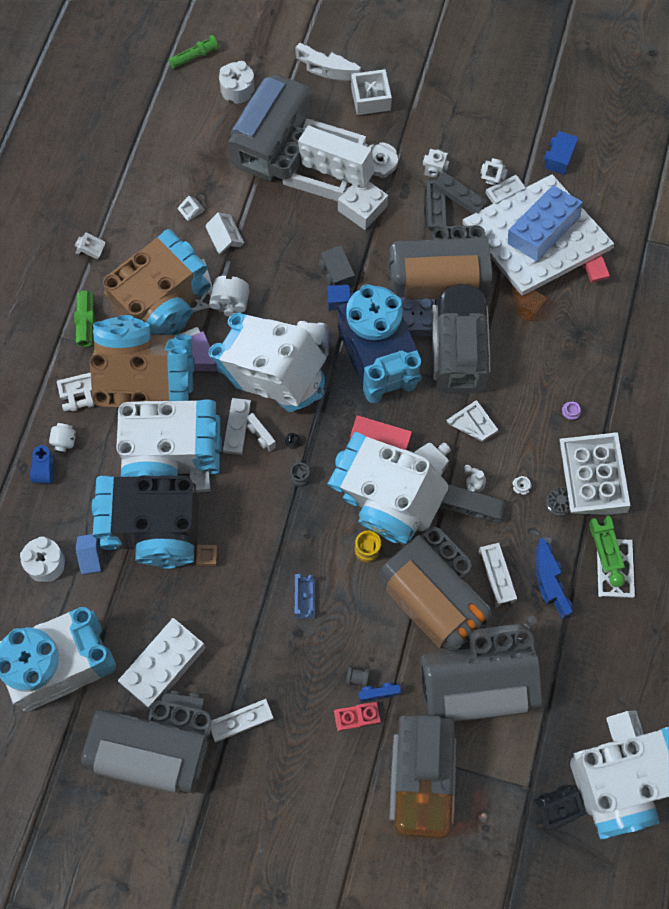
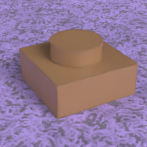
(206, 555)

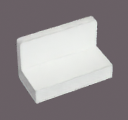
(224, 232)
(624, 725)

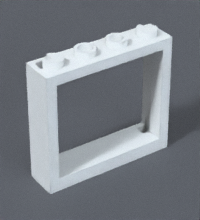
(317, 187)

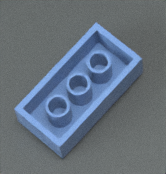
(544, 222)

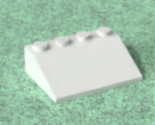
(595, 474)

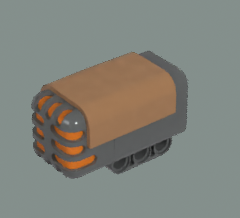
(434, 591)

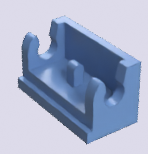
(304, 596)

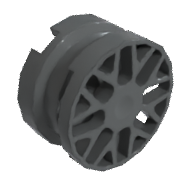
(557, 502)

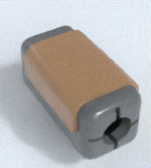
(429, 266)

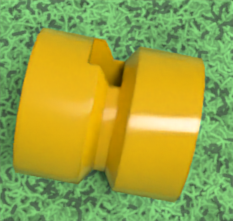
(367, 546)

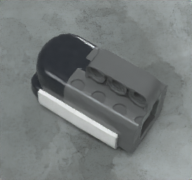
(461, 340)

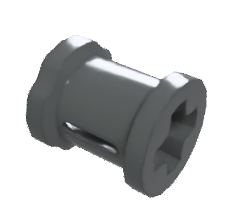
(357, 677)

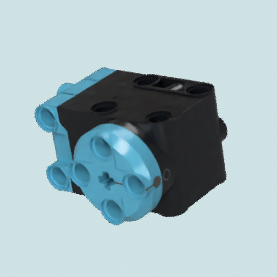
(148, 515)

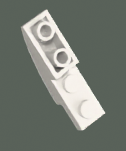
(330, 67)

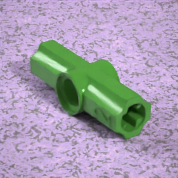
(84, 319)

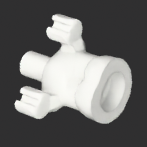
(476, 481)

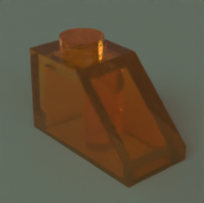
(528, 305)

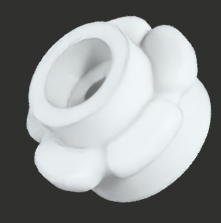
(522, 480)

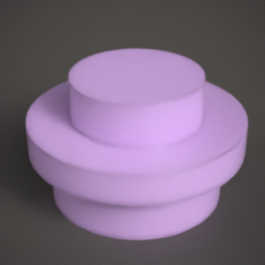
(571, 410)

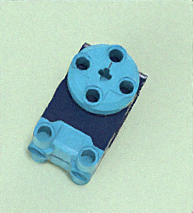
(379, 342)

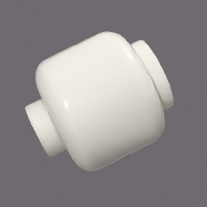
(62, 437)

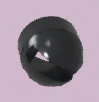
(296, 442)

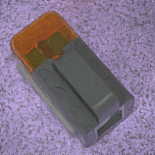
(423, 777)

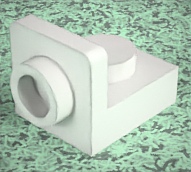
(90, 245)

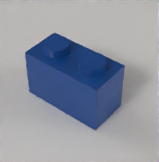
(560, 153)

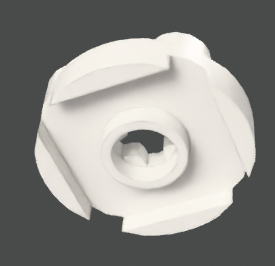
(390, 160)

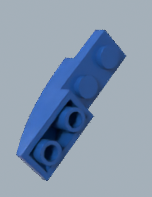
(547, 571)

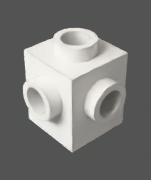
(435, 163)
(487, 169)

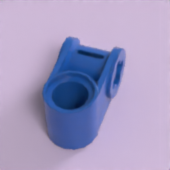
(42, 468)

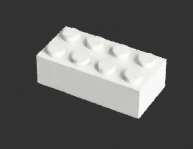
(336, 156)
(162, 663)

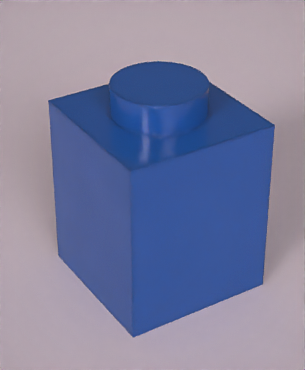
(337, 296)

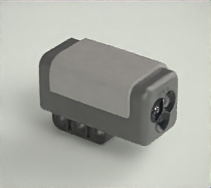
(483, 680)
(151, 751)

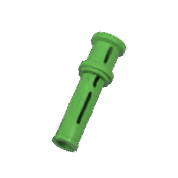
(199, 50)

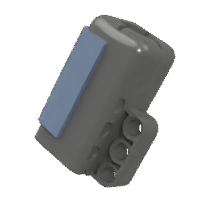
(270, 129)

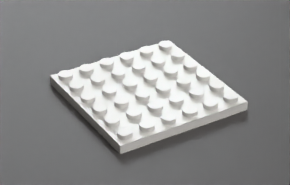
(574, 248)

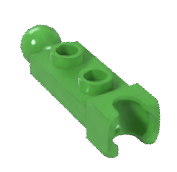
(608, 550)

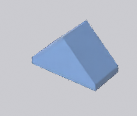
(88, 554)

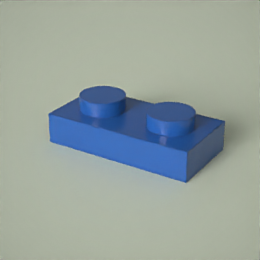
(386, 691)

